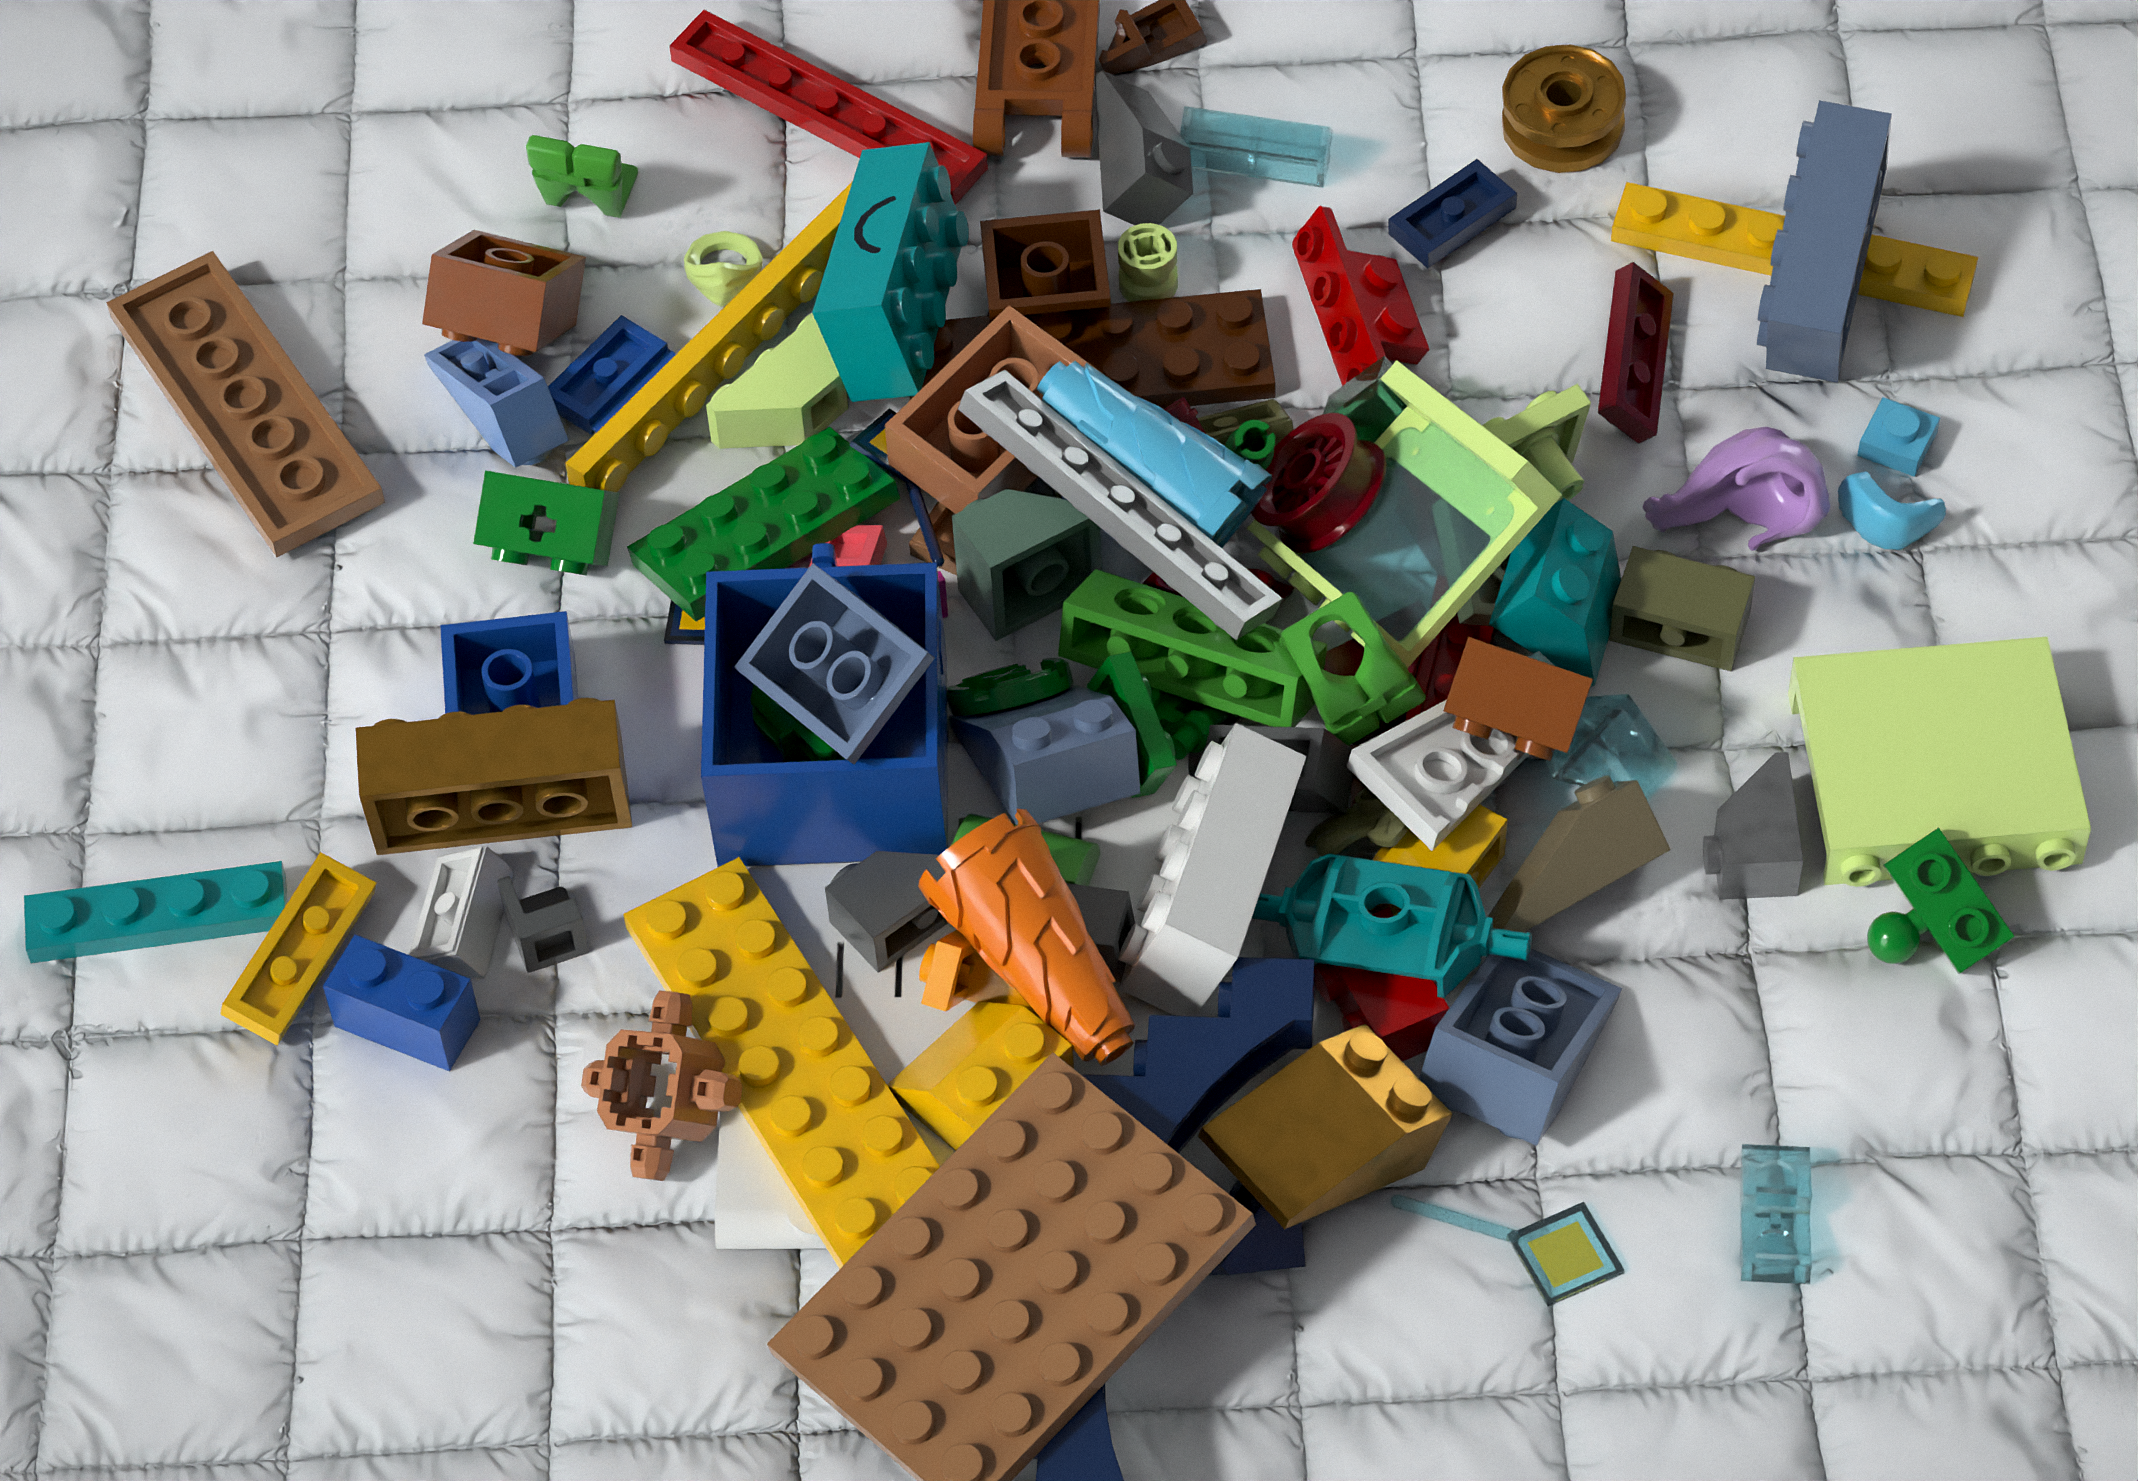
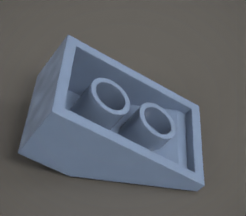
(834, 663)
(1054, 753)
(1517, 1042)

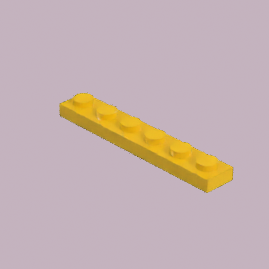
(1746, 237)

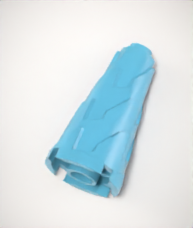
(1168, 456)

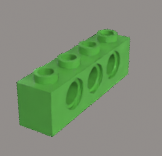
(1185, 650)

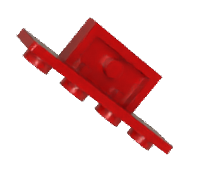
(1357, 299)

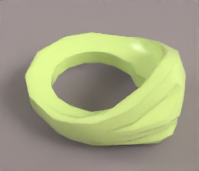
(722, 280)

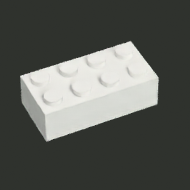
(1210, 871)

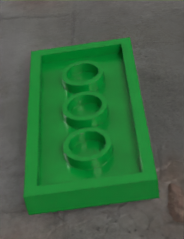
(765, 518)

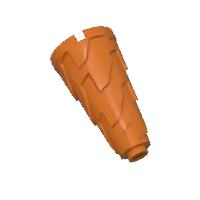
(1030, 930)

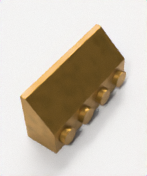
(493, 776)

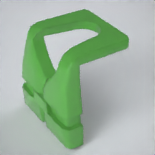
(585, 168)
(1376, 692)

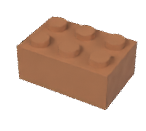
(941, 445)

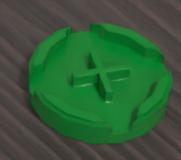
(1008, 687)

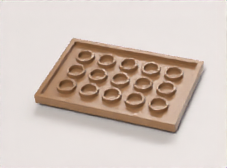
(1012, 1283)

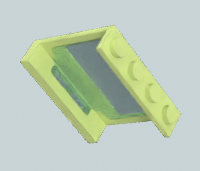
(1436, 530)

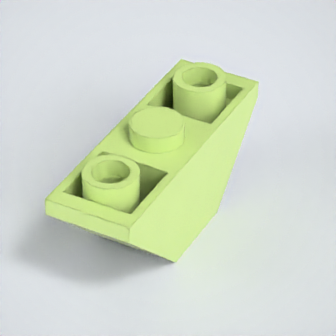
(782, 396)

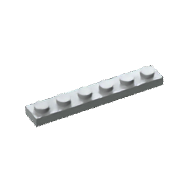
(1120, 504)

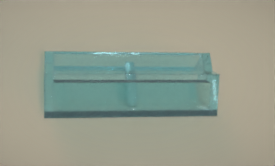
(1257, 146)

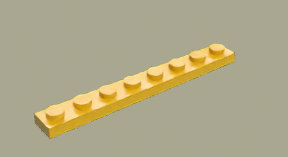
(708, 357)

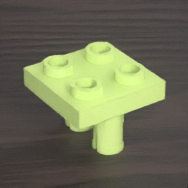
(1548, 436)

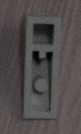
(1140, 153)

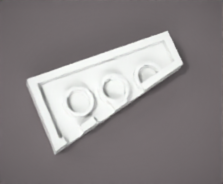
(1435, 772)

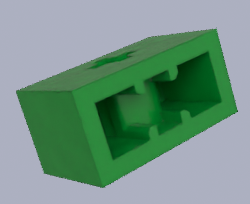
(510, 513)

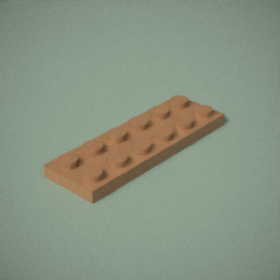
(245, 404)

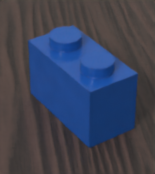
(402, 1002)

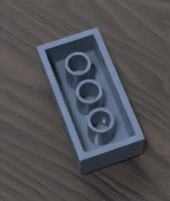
(1824, 240)

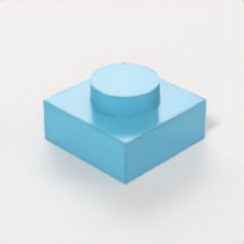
(1898, 436)

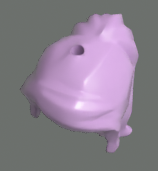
(1757, 478)

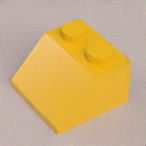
(975, 1068)

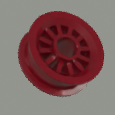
(1320, 483)

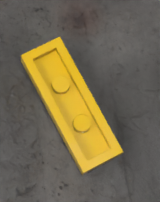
(298, 948)

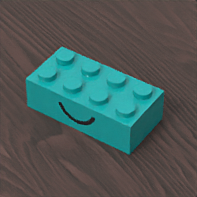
(890, 272)

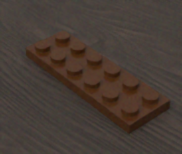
(1156, 348)

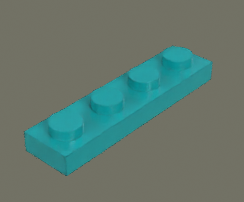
(154, 912)

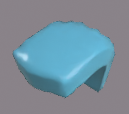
(1883, 519)

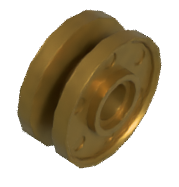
(1563, 108)

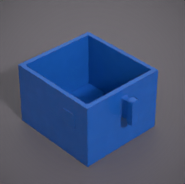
(823, 808)

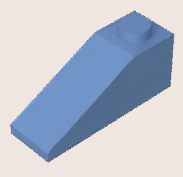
(501, 399)

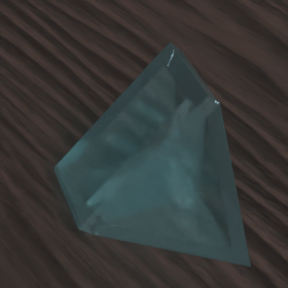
(1614, 742)

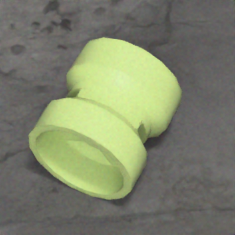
(1147, 263)

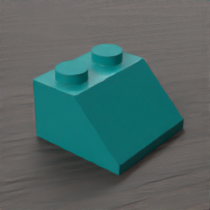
(1561, 590)

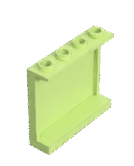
(1945, 742)

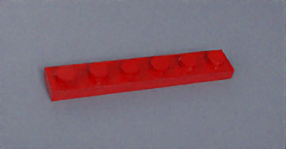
(815, 97)

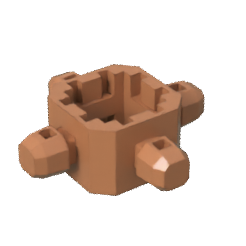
(696, 1089)

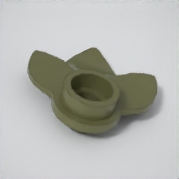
(1366, 818)

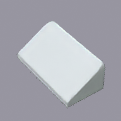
(462, 912)

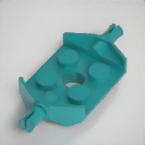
(1432, 938)

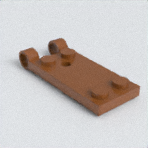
(1029, 33)

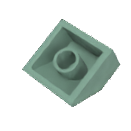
(1022, 557)

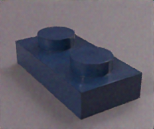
(1452, 213)

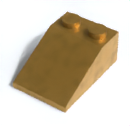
(1329, 1128)

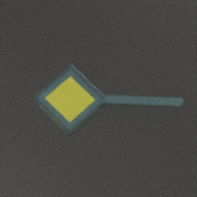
(1558, 1252)

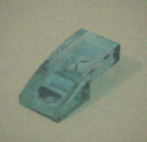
(1775, 1214)

